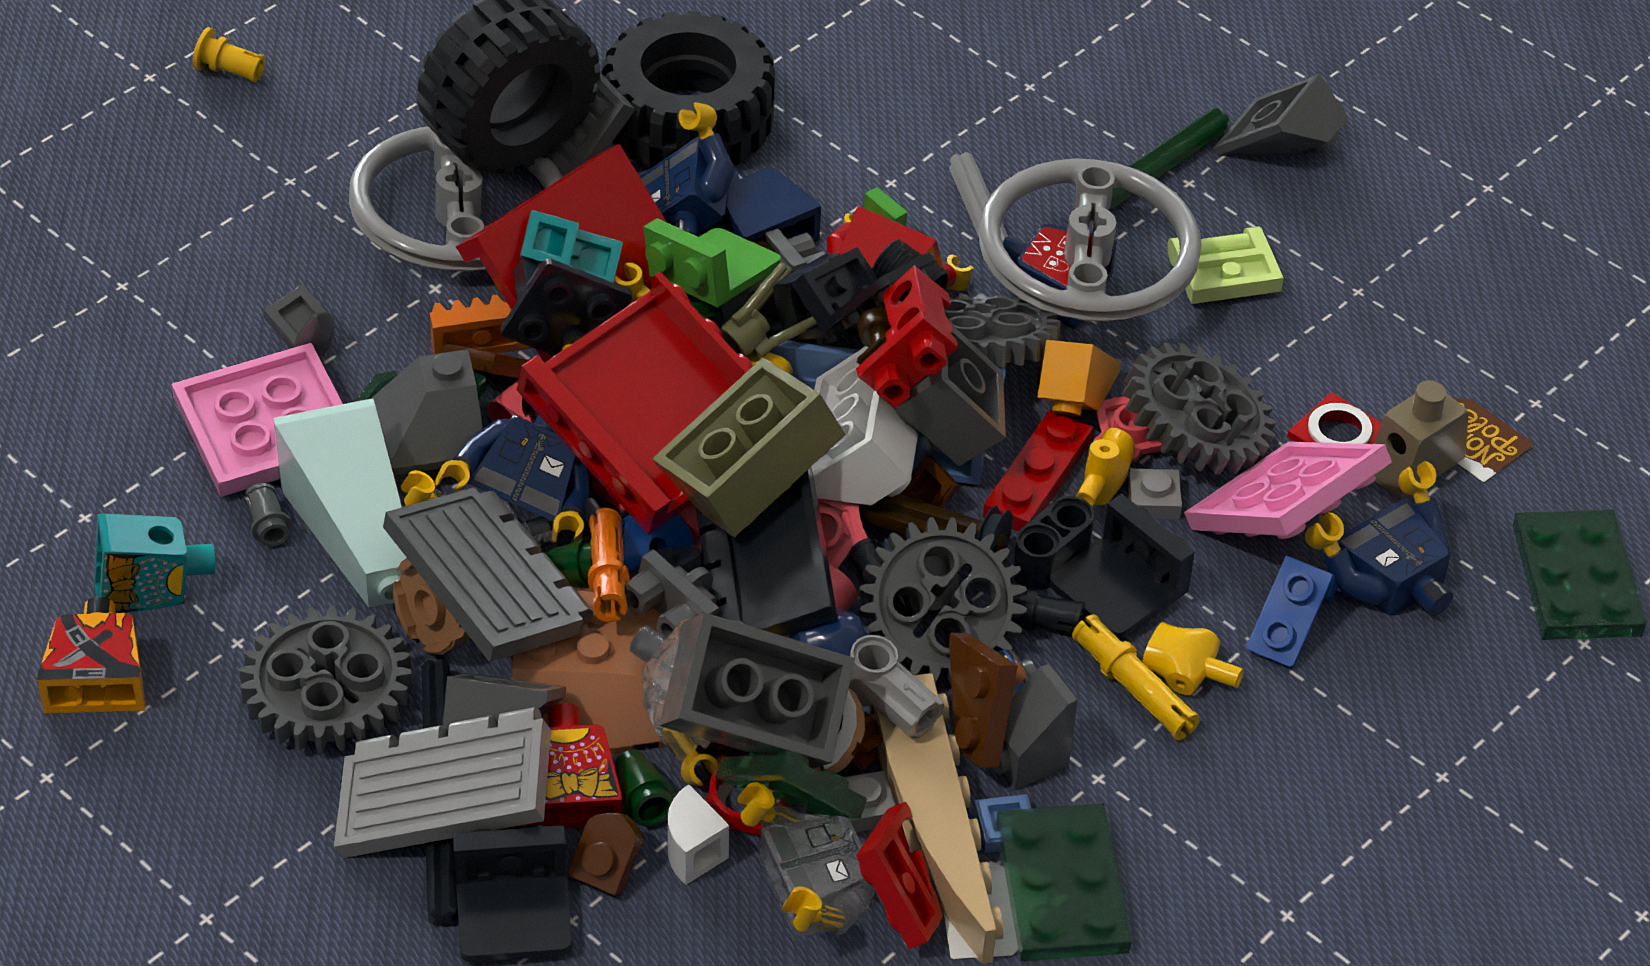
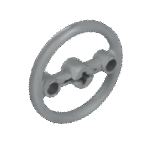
(447, 200)
(1087, 276)

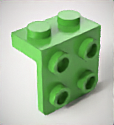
(709, 265)

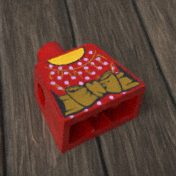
(579, 771)

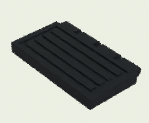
(775, 567)

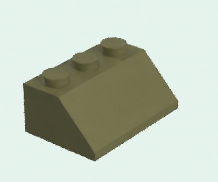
(750, 446)

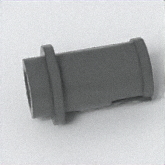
(269, 523)

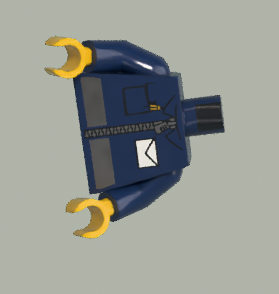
(695, 179)
(526, 467)
(1393, 555)

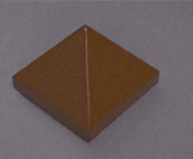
(931, 483)

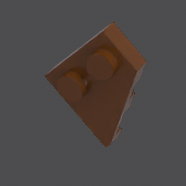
(980, 697)

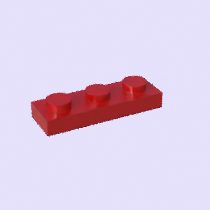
(1040, 468)

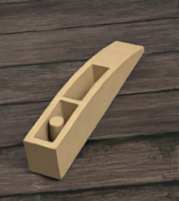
(927, 779)

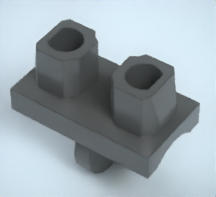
(670, 592)

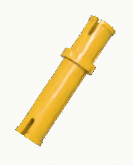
(1120, 662)

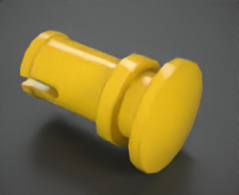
(224, 56)

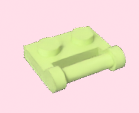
(1232, 267)

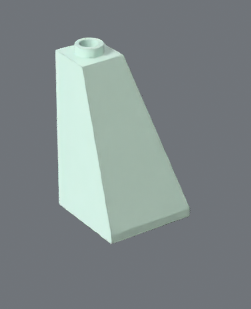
(341, 487)

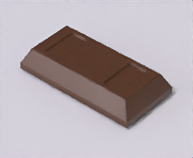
(490, 361)

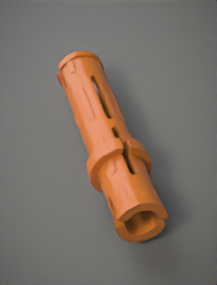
(608, 573)

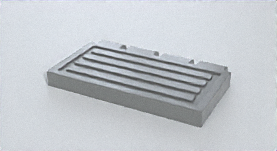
(443, 782)

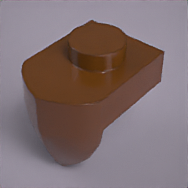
(607, 852)

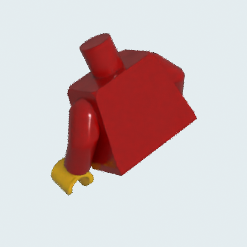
(874, 232)

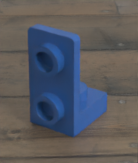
(1291, 611)

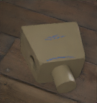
(1422, 429)

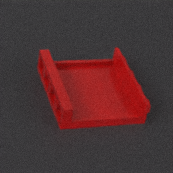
(599, 195)
(632, 391)

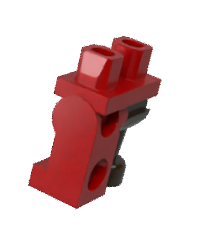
(905, 337)

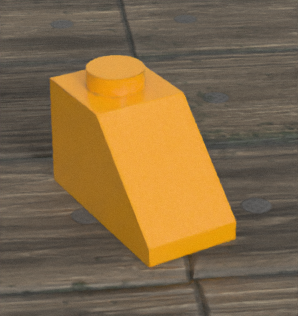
(1076, 377)

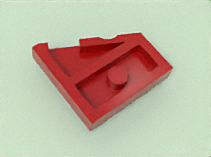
(900, 878)

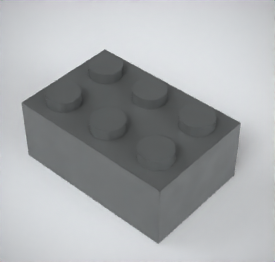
(756, 690)

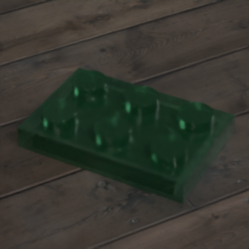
(1578, 575)
(1063, 882)

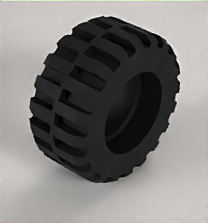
(694, 56)
(508, 83)

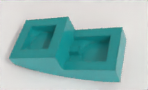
(564, 242)

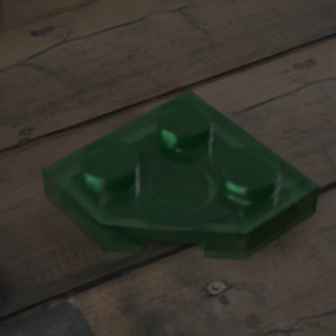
(793, 783)

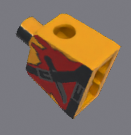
(92, 662)

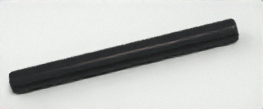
(440, 859)

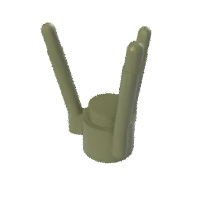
(748, 327)

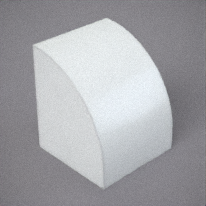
(695, 836)

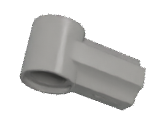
(890, 687)

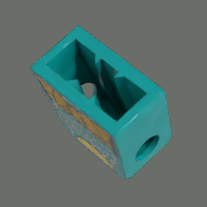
(145, 561)

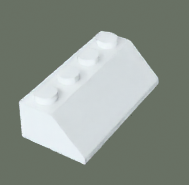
(877, 447)

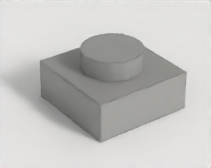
(1156, 492)
(879, 798)

